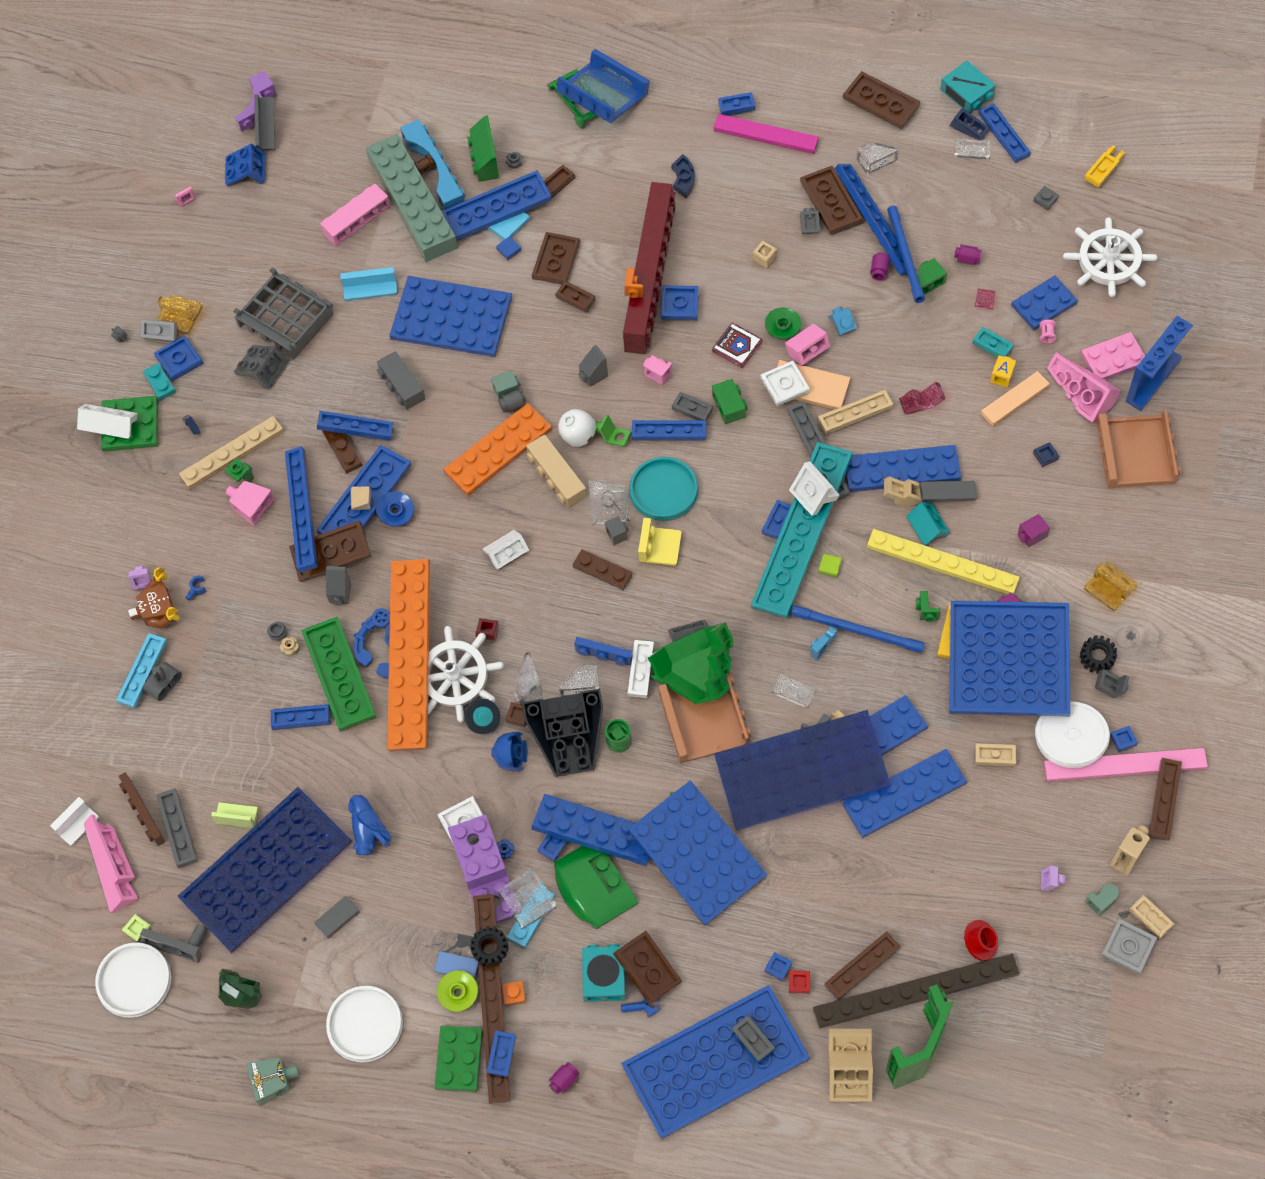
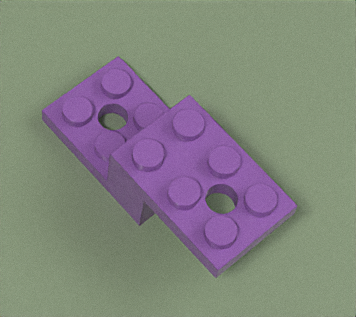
(481, 861)

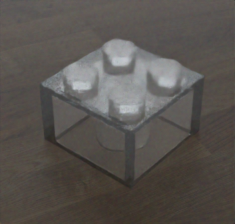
(527, 899)

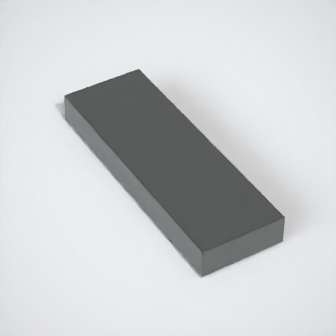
(948, 491)

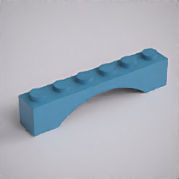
(418, 141)

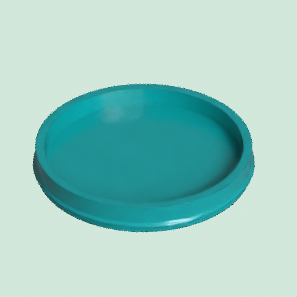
(663, 488)

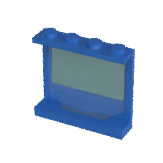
(604, 87)

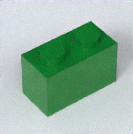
(729, 401)

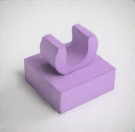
(139, 577)
(1051, 879)

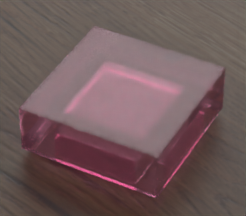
(985, 298)

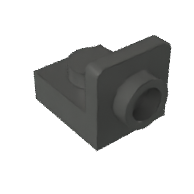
(809, 221)

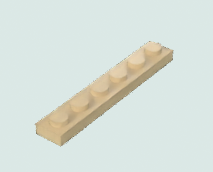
(235, 449)

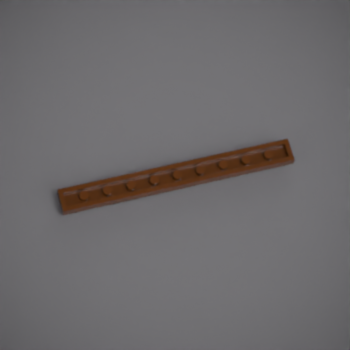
(490, 996)

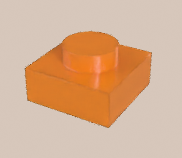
(513, 993)

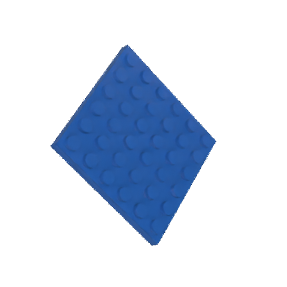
(1009, 658)

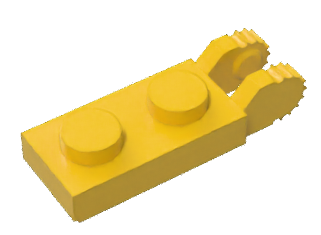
(1103, 167)

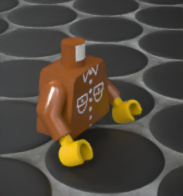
(155, 603)

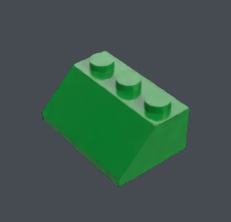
(483, 150)

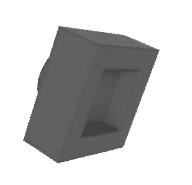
(1046, 198)

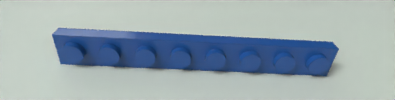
(872, 215)
(301, 509)

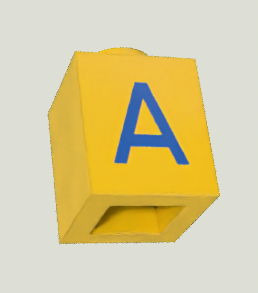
(1003, 371)

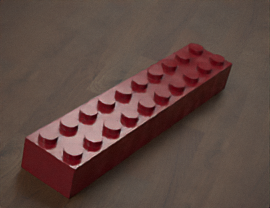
(649, 267)

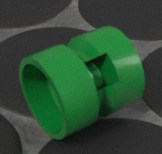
(618, 735)

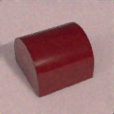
(489, 628)

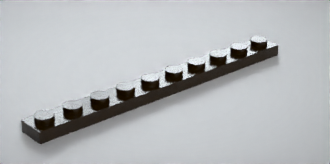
(915, 991)

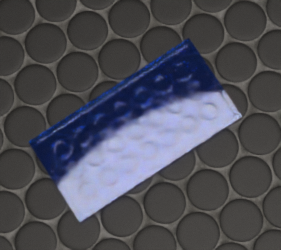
(802, 770)
(264, 869)

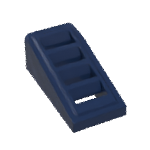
(966, 129)

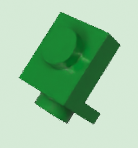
(239, 470)
(926, 613)

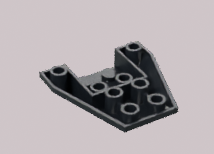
(567, 730)

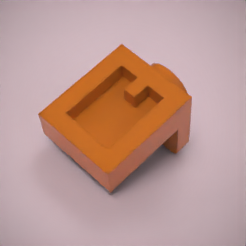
(632, 289)

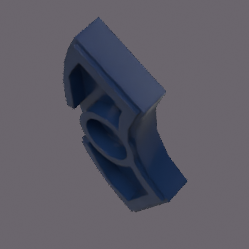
(685, 176)

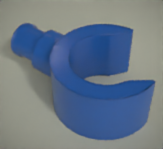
(195, 591)

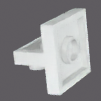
(812, 489)

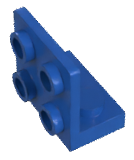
(243, 163)

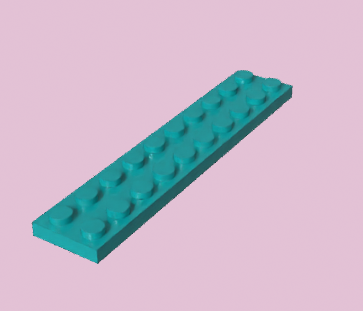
(799, 539)

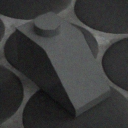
(593, 367)
(337, 585)

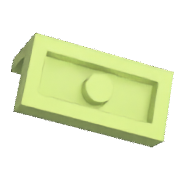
(235, 815)

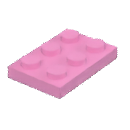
(1113, 356)

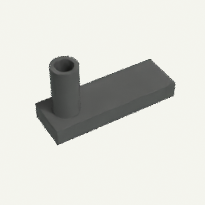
(185, 950)

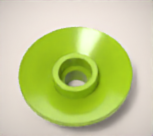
(457, 981)

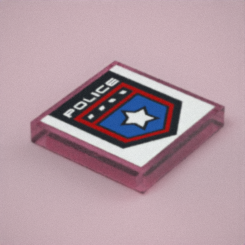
(737, 345)

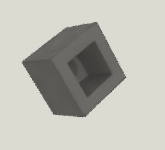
(616, 530)

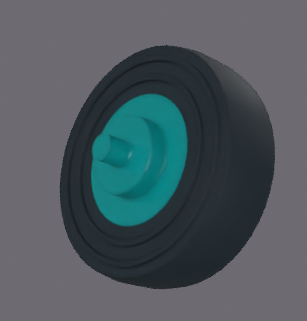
(482, 716)

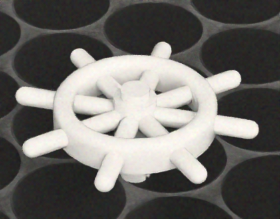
(1110, 256)
(455, 673)

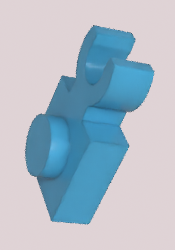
(820, 645)

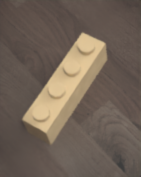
(556, 471)

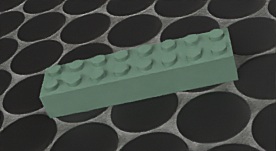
(411, 198)

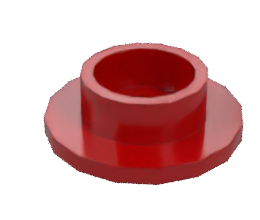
(981, 940)

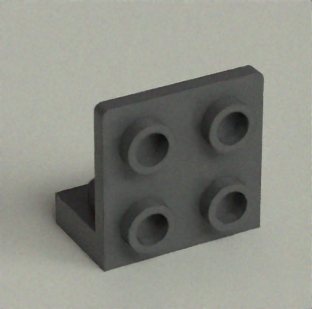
(262, 363)

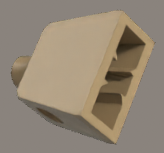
(1130, 849)

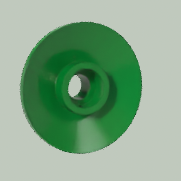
(783, 317)

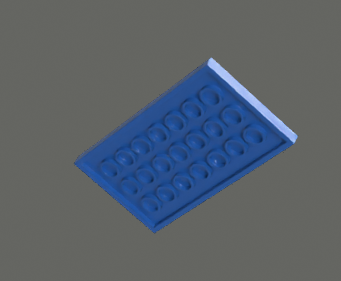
(710, 1065)

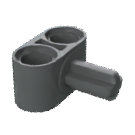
(162, 680)

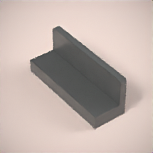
(264, 122)

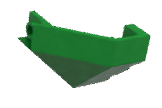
(696, 664)

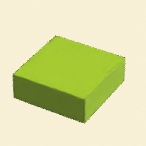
(830, 565)

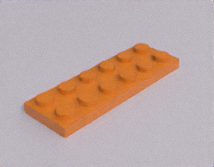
(497, 449)

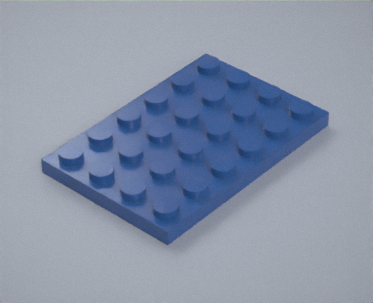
(451, 316)
(697, 852)

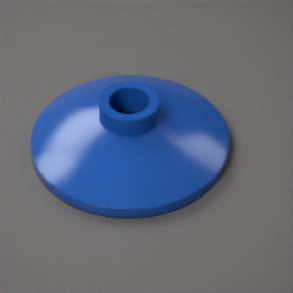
(398, 501)

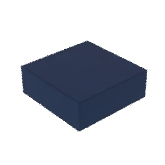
(1046, 454)

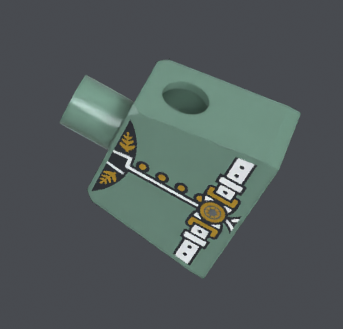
(270, 1079)

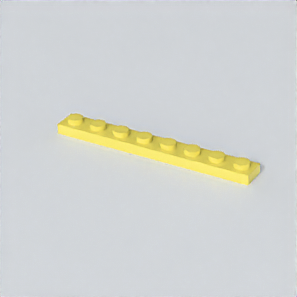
(942, 562)

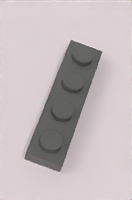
(176, 828)

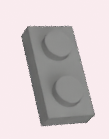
(158, 329)

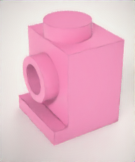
(657, 369)

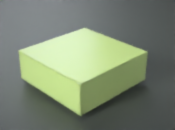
(135, 926)

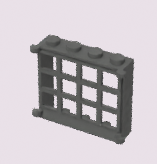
(267, 331)

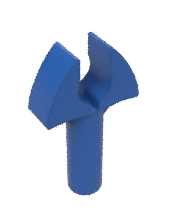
(641, 1006)

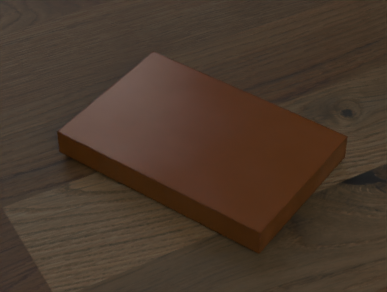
(555, 258)
(647, 967)

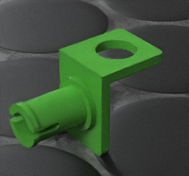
(610, 432)

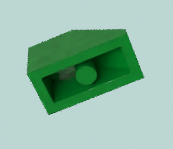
(931, 275)

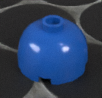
(510, 751)

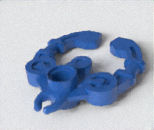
(381, 620)

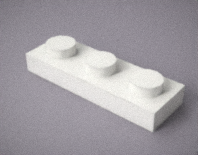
(640, 669)

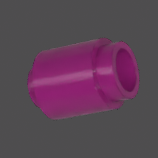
(968, 254)
(879, 266)
(563, 1078)

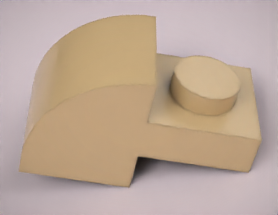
(903, 493)

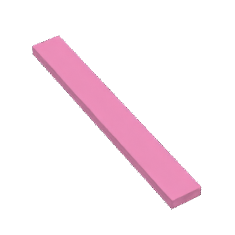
(1127, 765)

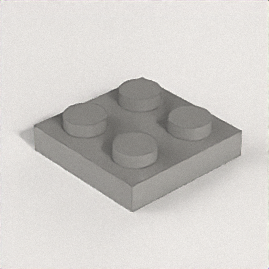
(1129, 946)

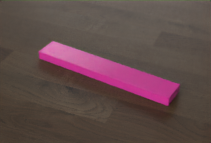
(766, 133)

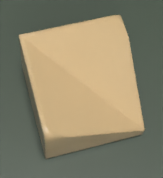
(764, 254)
(360, 498)

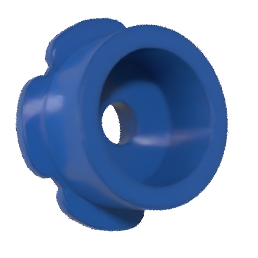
(509, 848)

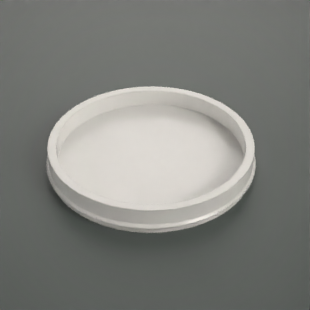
(1073, 739)
(133, 980)
(364, 1024)

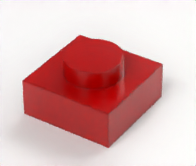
(799, 982)

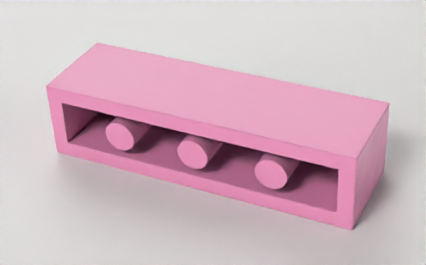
(355, 214)

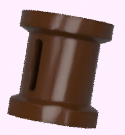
(425, 164)

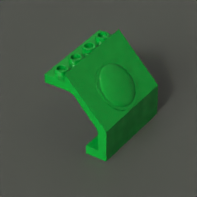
(912, 1068)

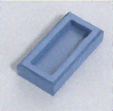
(450, 962)

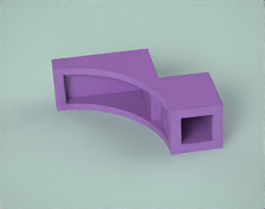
(263, 87)

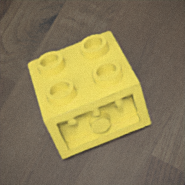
(658, 544)

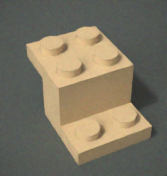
(850, 1065)

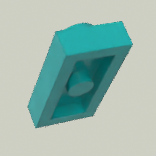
(992, 343)
(159, 381)

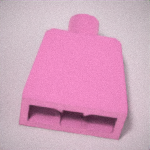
(249, 500)

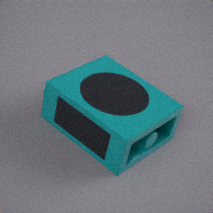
(968, 87)
(602, 974)

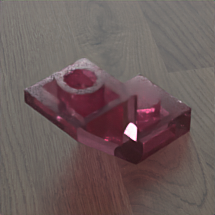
(918, 401)

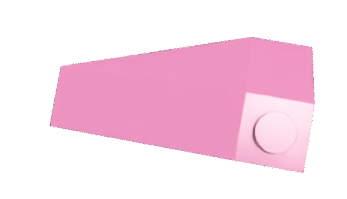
(1085, 389)

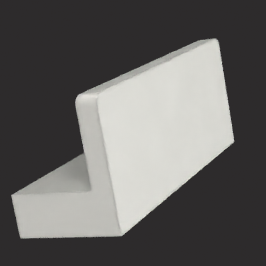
(105, 420)

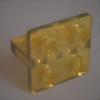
(180, 311)
(1110, 585)

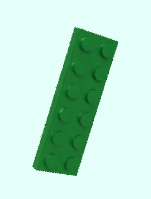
(338, 674)

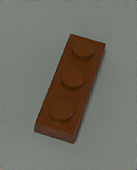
(343, 450)
(602, 569)

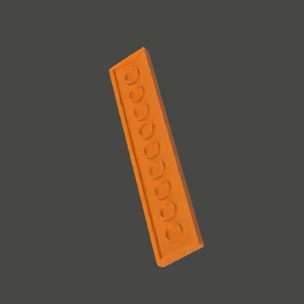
(409, 655)

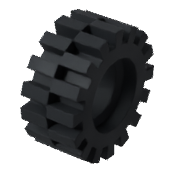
(1102, 644)
(480, 937)

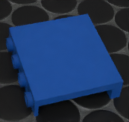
(1157, 364)

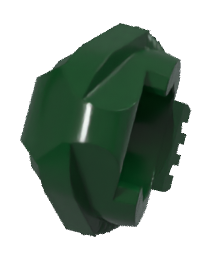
(238, 991)

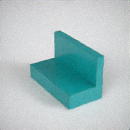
(927, 522)

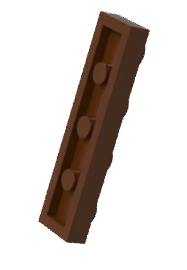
(1165, 799)
(144, 816)
(862, 965)

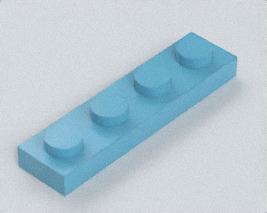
(141, 670)

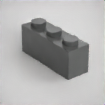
(400, 380)

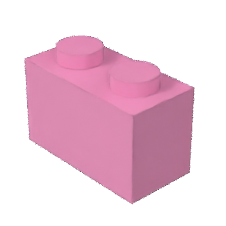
(807, 344)

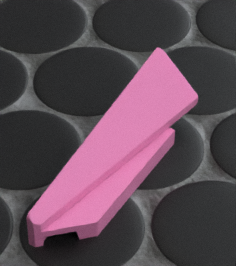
(111, 864)

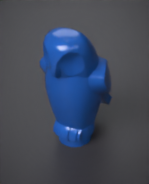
(366, 826)

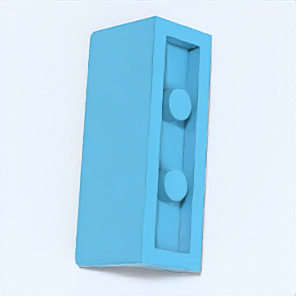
(369, 283)

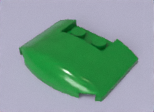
(592, 886)

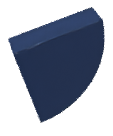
(188, 420)

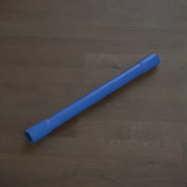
(916, 288)
(907, 643)

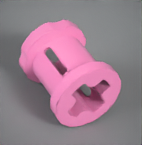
(1048, 335)

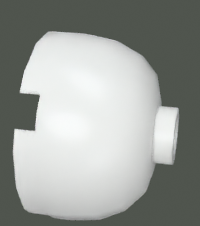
(576, 427)

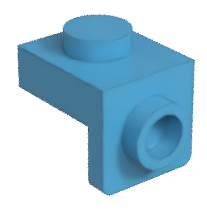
(842, 320)

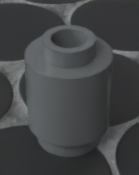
(512, 401)

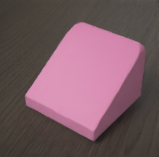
(185, 196)

